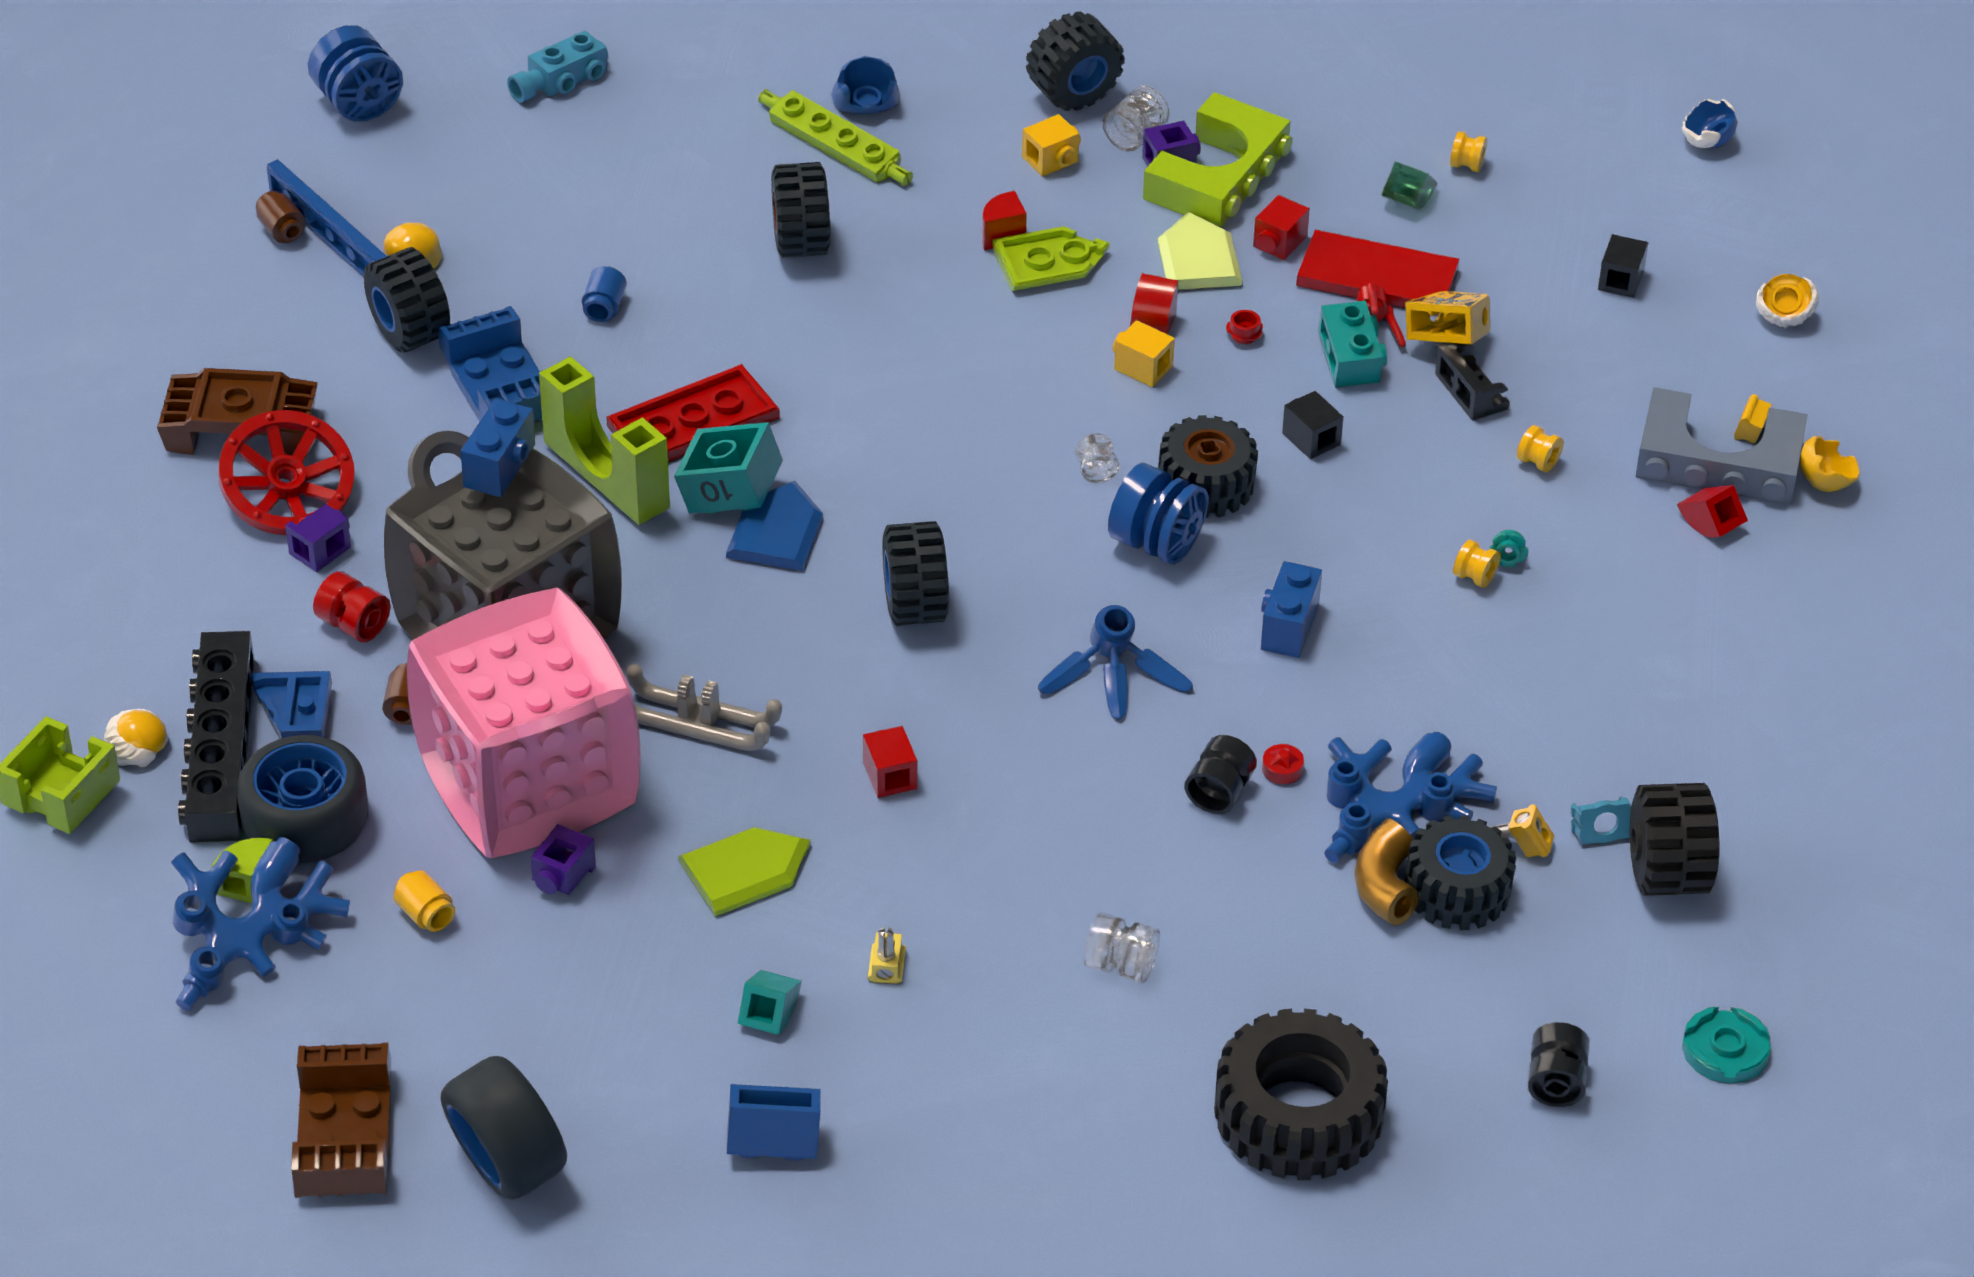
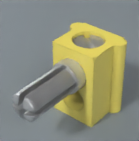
(887, 958)

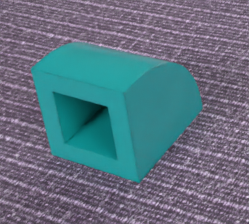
(768, 1001)

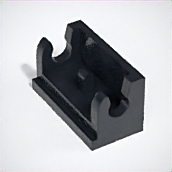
(1468, 382)

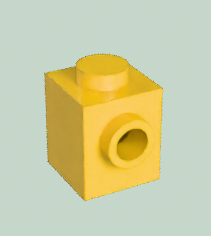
(1050, 145)
(1143, 353)

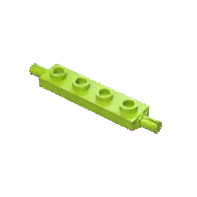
(835, 136)

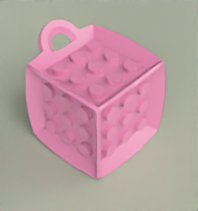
(524, 721)

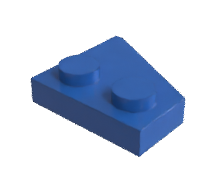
(295, 700)

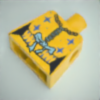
(1460, 317)

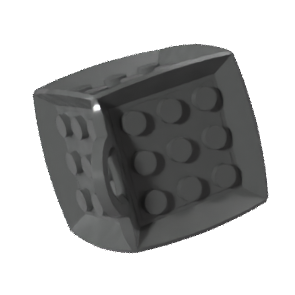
(470, 549)

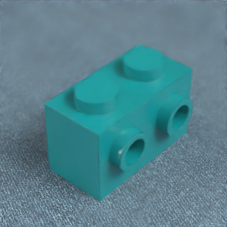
(1351, 343)

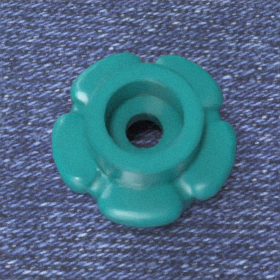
(1513, 540)

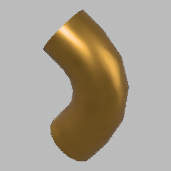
(1377, 873)

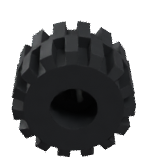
(1674, 839)

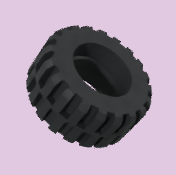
(1293, 1137)

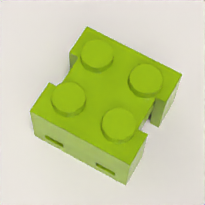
(52, 780)

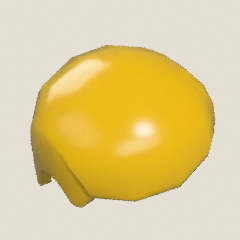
(416, 236)
(1826, 467)

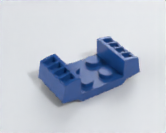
(491, 361)

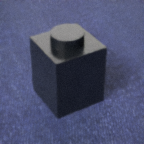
(1623, 266)
(1312, 424)

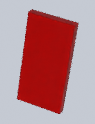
(1349, 263)
(715, 401)

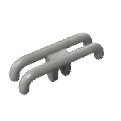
(699, 714)

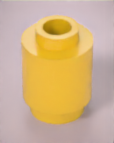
(424, 901)

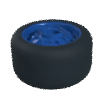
(305, 793)
(504, 1127)

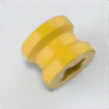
(1468, 151)
(1540, 448)
(1476, 563)

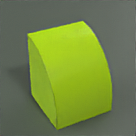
(238, 882)

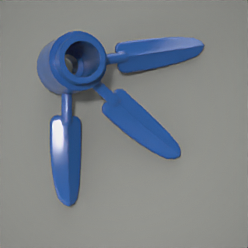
(1111, 638)

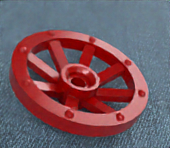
(283, 467)

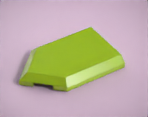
(1047, 257)
(744, 867)

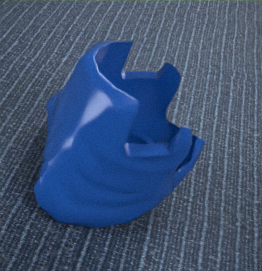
(865, 87)

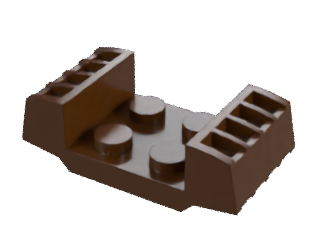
(224, 399)
(342, 1120)

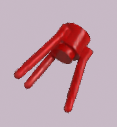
(1377, 305)

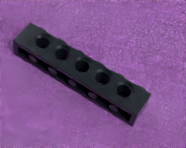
(218, 736)

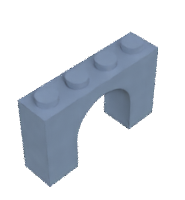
(1675, 457)

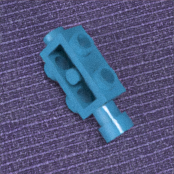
(560, 67)

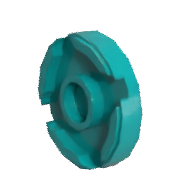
(1726, 1044)

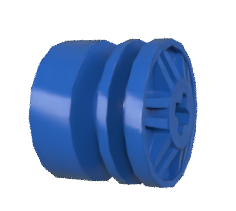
(355, 73)
(1158, 513)

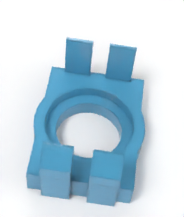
(1586, 815)

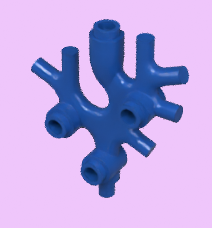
(1422, 789)
(243, 937)

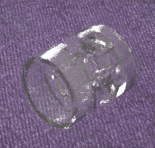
(1137, 111)
(1122, 947)

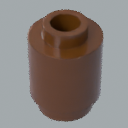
(280, 216)
(396, 697)

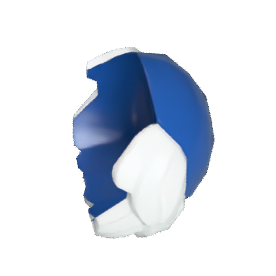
(1710, 124)

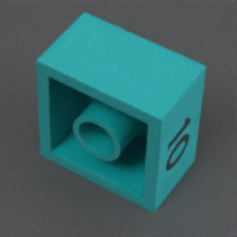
(728, 468)

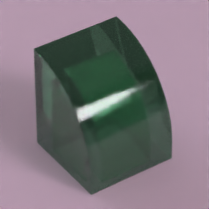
(1409, 186)

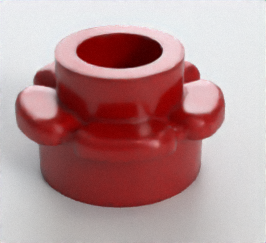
(1244, 326)

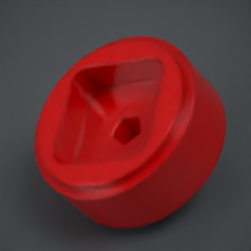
(1282, 763)

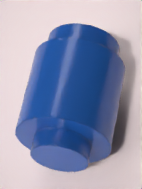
(603, 293)

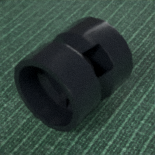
(1220, 774)
(1558, 1064)

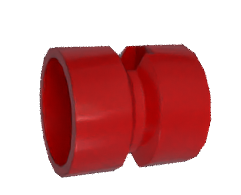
(351, 606)

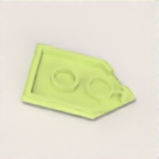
(1199, 254)

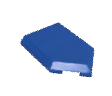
(779, 530)

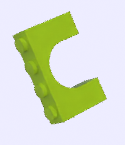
(1218, 191)
(627, 469)

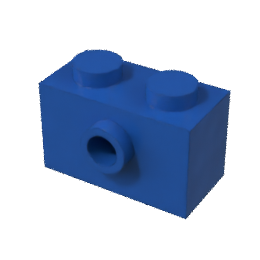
(497, 447)
(1290, 609)
(773, 1121)

